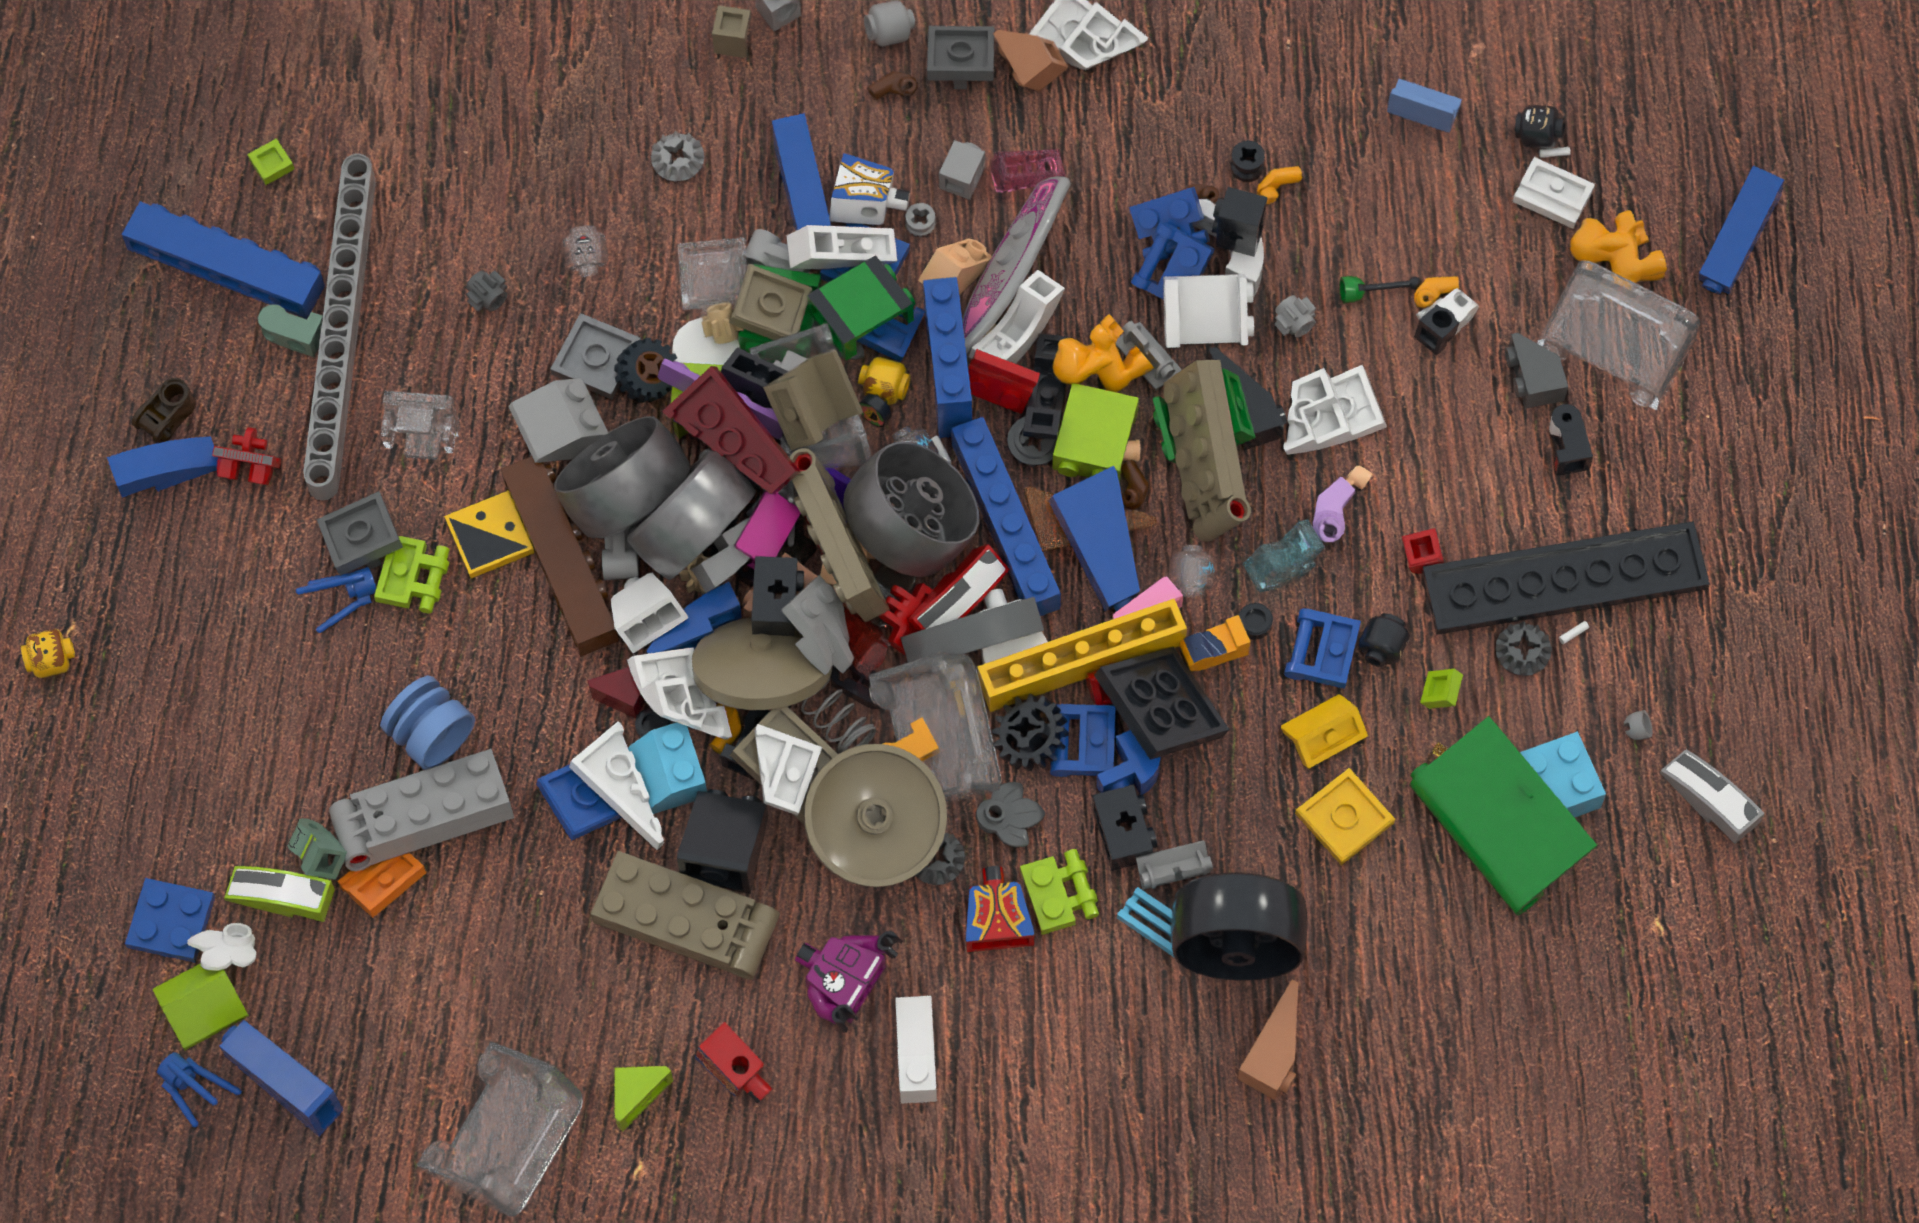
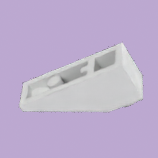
(839, 246)
(916, 1049)

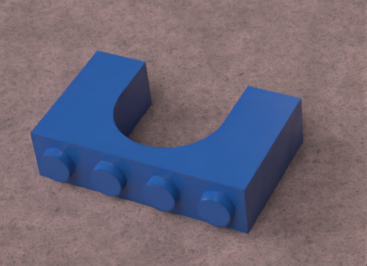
(948, 353)

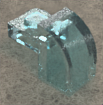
(1286, 560)

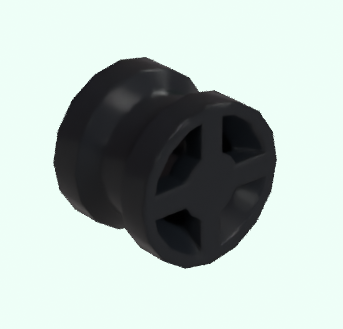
(1246, 169)

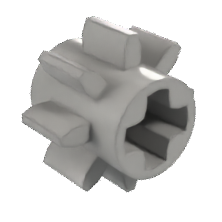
(1295, 316)

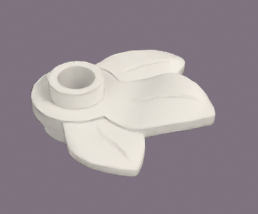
(225, 947)

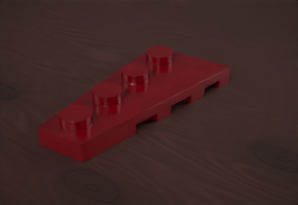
(726, 424)

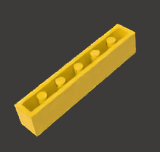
(1079, 653)

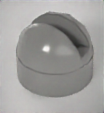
(1639, 725)

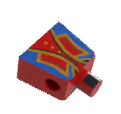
(997, 914)
(722, 1052)

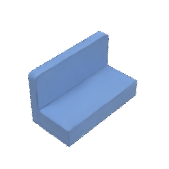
(1423, 105)

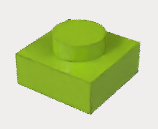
(271, 161)
(1441, 688)

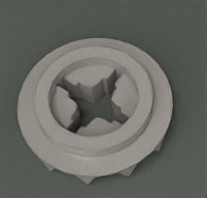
(683, 167)

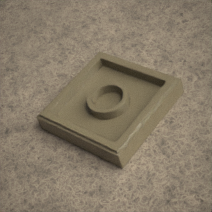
(770, 304)

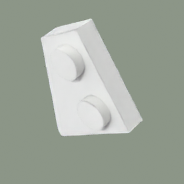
(784, 768)

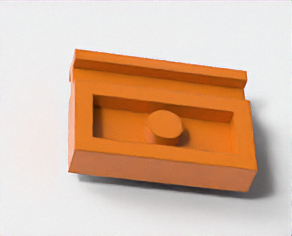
(382, 882)

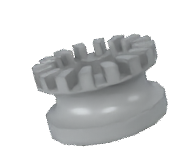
(919, 228)

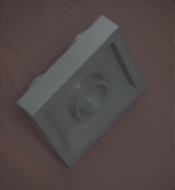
(960, 54)
(360, 534)

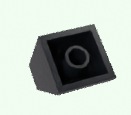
(723, 840)

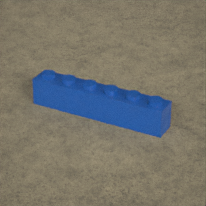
(223, 259)
(1005, 515)

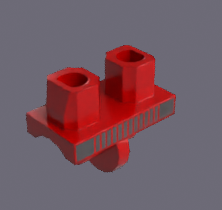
(230, 459)

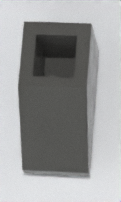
(1537, 371)

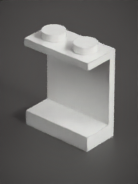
(1207, 309)

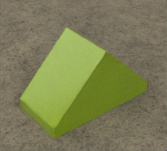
(637, 1090)

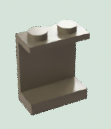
(812, 399)

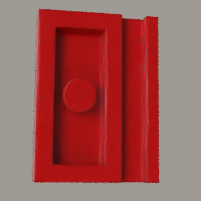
(1001, 381)

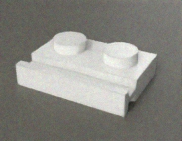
(1553, 192)

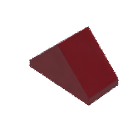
(618, 692)

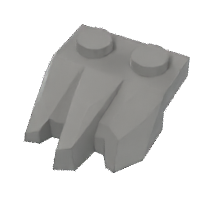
(822, 622)

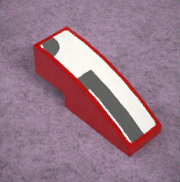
(961, 589)

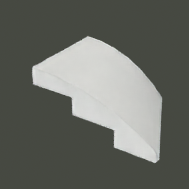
(1086, 32)
(1331, 410)
(670, 690)

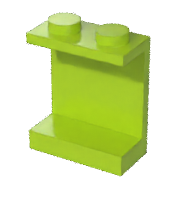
(1094, 431)

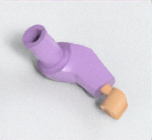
(1328, 514)

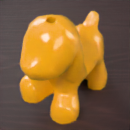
(1620, 248)
(1077, 362)

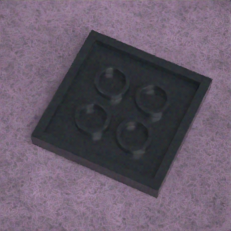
(1161, 702)

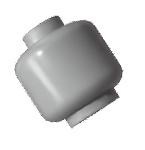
(889, 23)

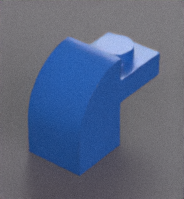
(1135, 769)

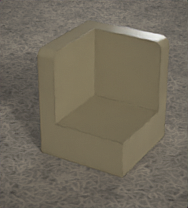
(731, 31)

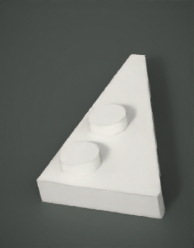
(612, 774)

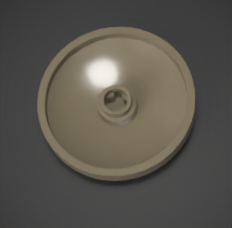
(754, 669)
(875, 815)

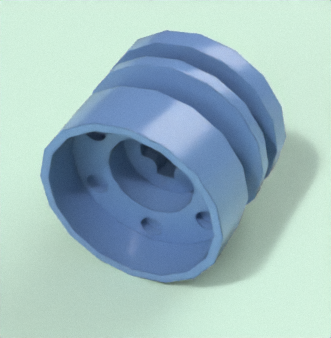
(427, 722)

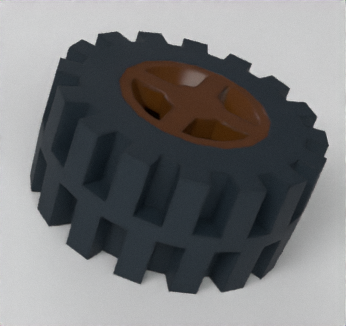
(629, 368)

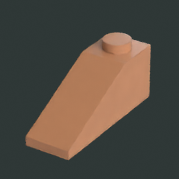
(1273, 1053)

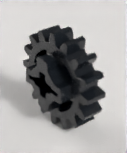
(1020, 723)

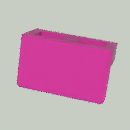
(767, 527)

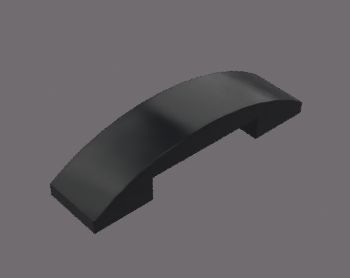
(1048, 396)

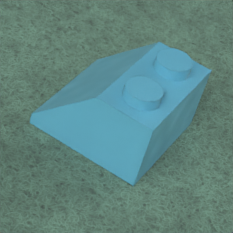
(668, 767)

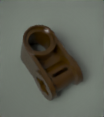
(162, 417)

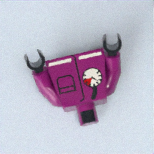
(845, 973)

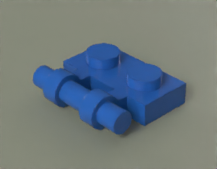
(1176, 209)

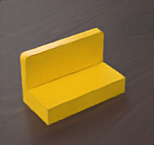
(1325, 730)

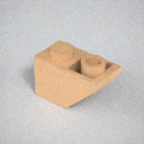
(960, 260)

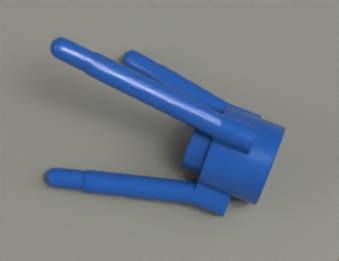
(357, 583)
(180, 1074)

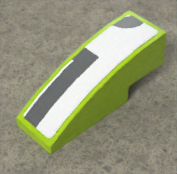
(280, 892)

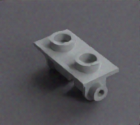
(1163, 364)
(1173, 865)

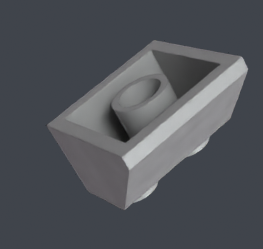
(558, 420)

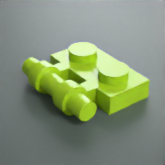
(401, 572)
(1048, 895)

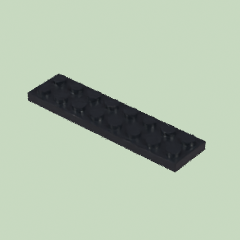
(1565, 577)

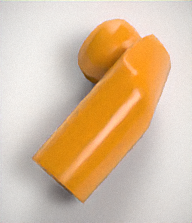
(1275, 179)
(1432, 288)
(717, 743)

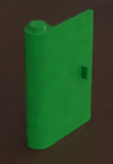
(1502, 815)

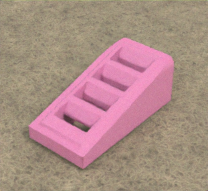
(1157, 593)

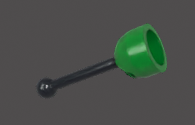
(1353, 288)

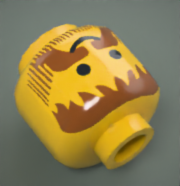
(885, 379)
(47, 653)

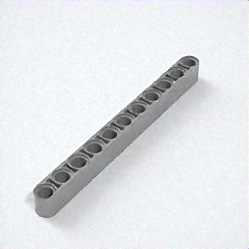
(339, 339)

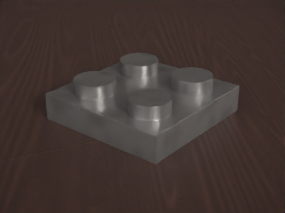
(592, 354)

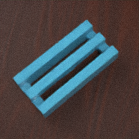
(1155, 905)

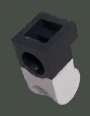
(1445, 320)

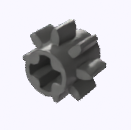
(486, 290)

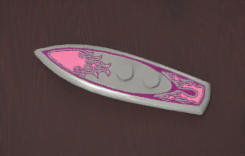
(1013, 259)

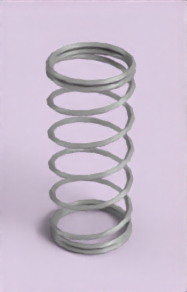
(853, 734)

